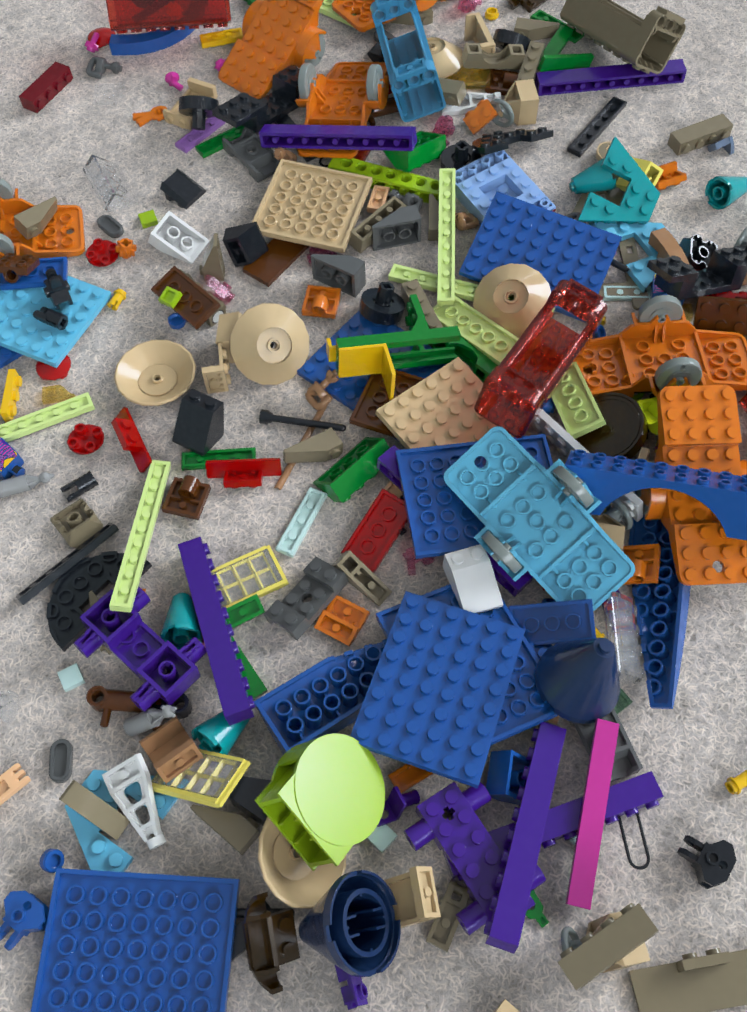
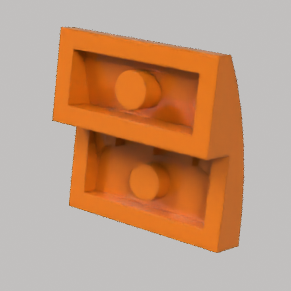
(342, 620)

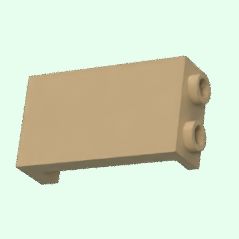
(478, 32)
(195, 87)
(415, 896)

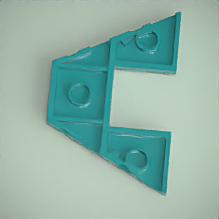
(637, 200)

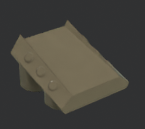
(76, 523)

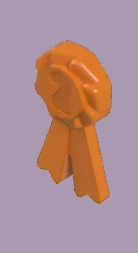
(144, 117)

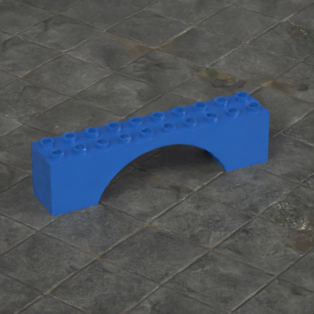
(616, 476)

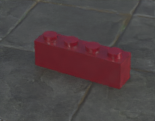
(46, 87)

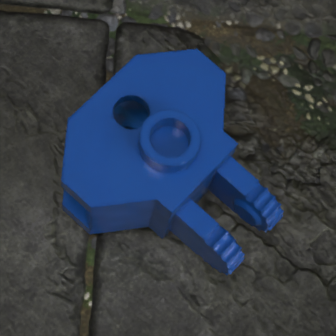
(24, 914)

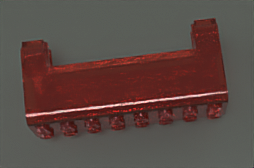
(164, 14)
(539, 360)

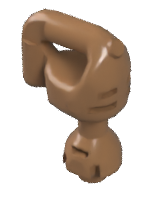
(281, 153)
(465, 221)
(318, 389)

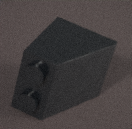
(199, 422)
(244, 797)

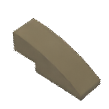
(94, 809)

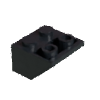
(244, 243)

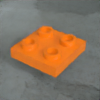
(321, 301)
(646, 562)

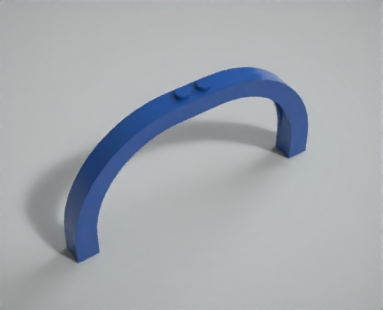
(146, 42)

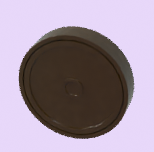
(624, 428)

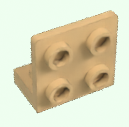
(217, 377)

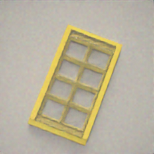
(250, 575)
(206, 781)

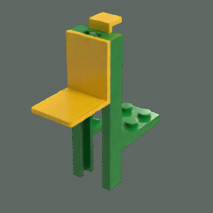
(371, 355)

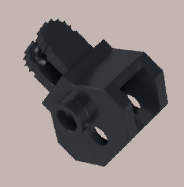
(56, 288)
(708, 861)

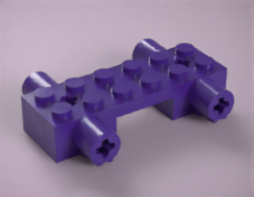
(141, 650)
(466, 846)

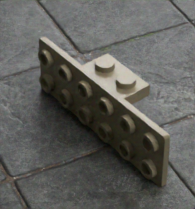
(693, 983)

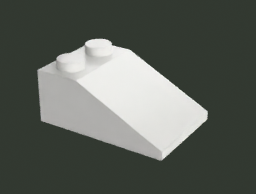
(177, 239)
(472, 579)

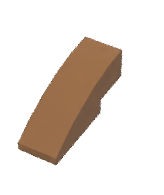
(666, 245)

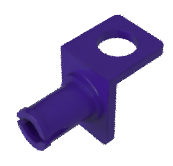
(397, 803)

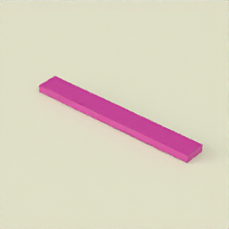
(592, 814)

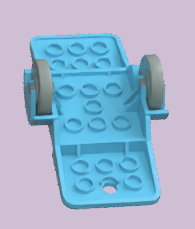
(538, 520)

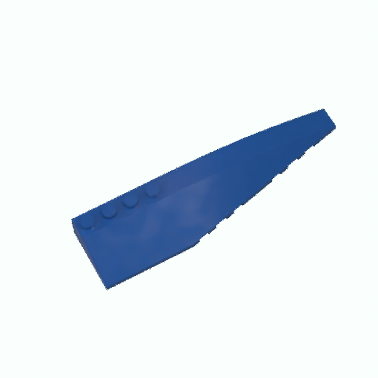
(320, 698)

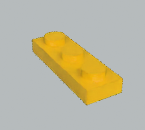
(220, 37)
(10, 395)

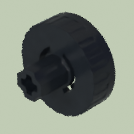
(504, 37)
(198, 108)
(460, 154)
(387, 306)

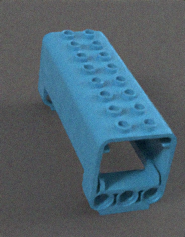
(408, 62)

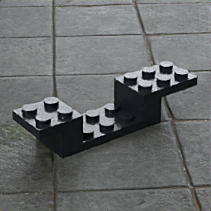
(256, 113)
(724, 274)

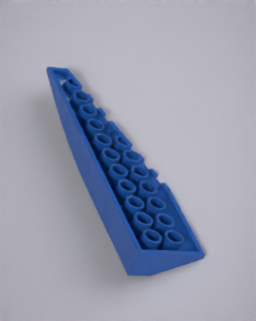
(660, 616)

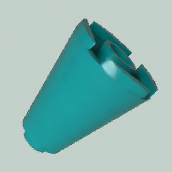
(593, 180)
(725, 190)
(181, 621)
(217, 735)

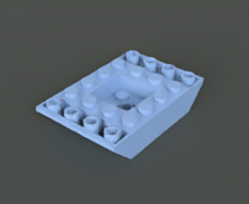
(495, 172)

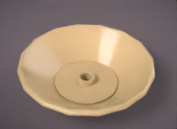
(445, 56)
(515, 280)
(252, 341)
(153, 360)
(290, 876)

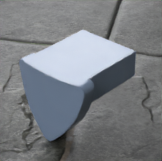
(727, 143)

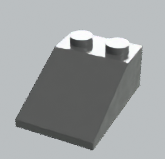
(397, 229)
(339, 272)

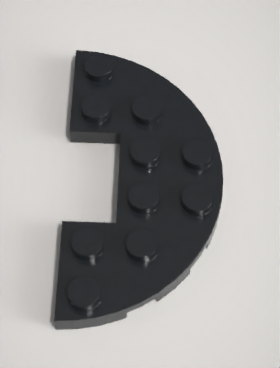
(500, 140)
(73, 590)

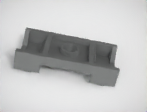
(259, 162)
(321, 583)
(625, 759)

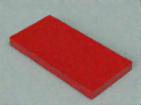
(378, 530)

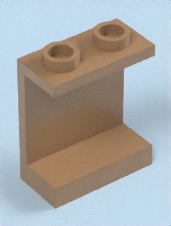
(171, 750)

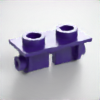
(355, 992)

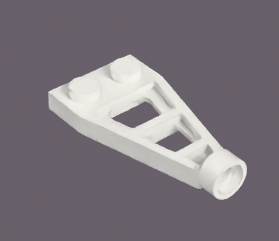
(455, 110)
(122, 776)

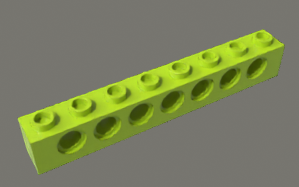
(389, 177)

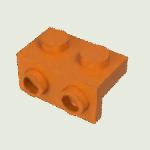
(480, 116)
(670, 176)

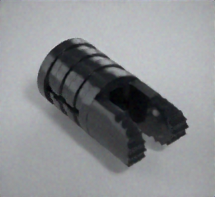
(51, 318)
(83, 483)

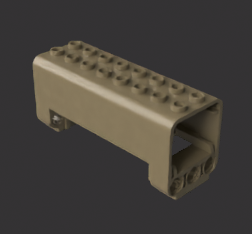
(638, 41)

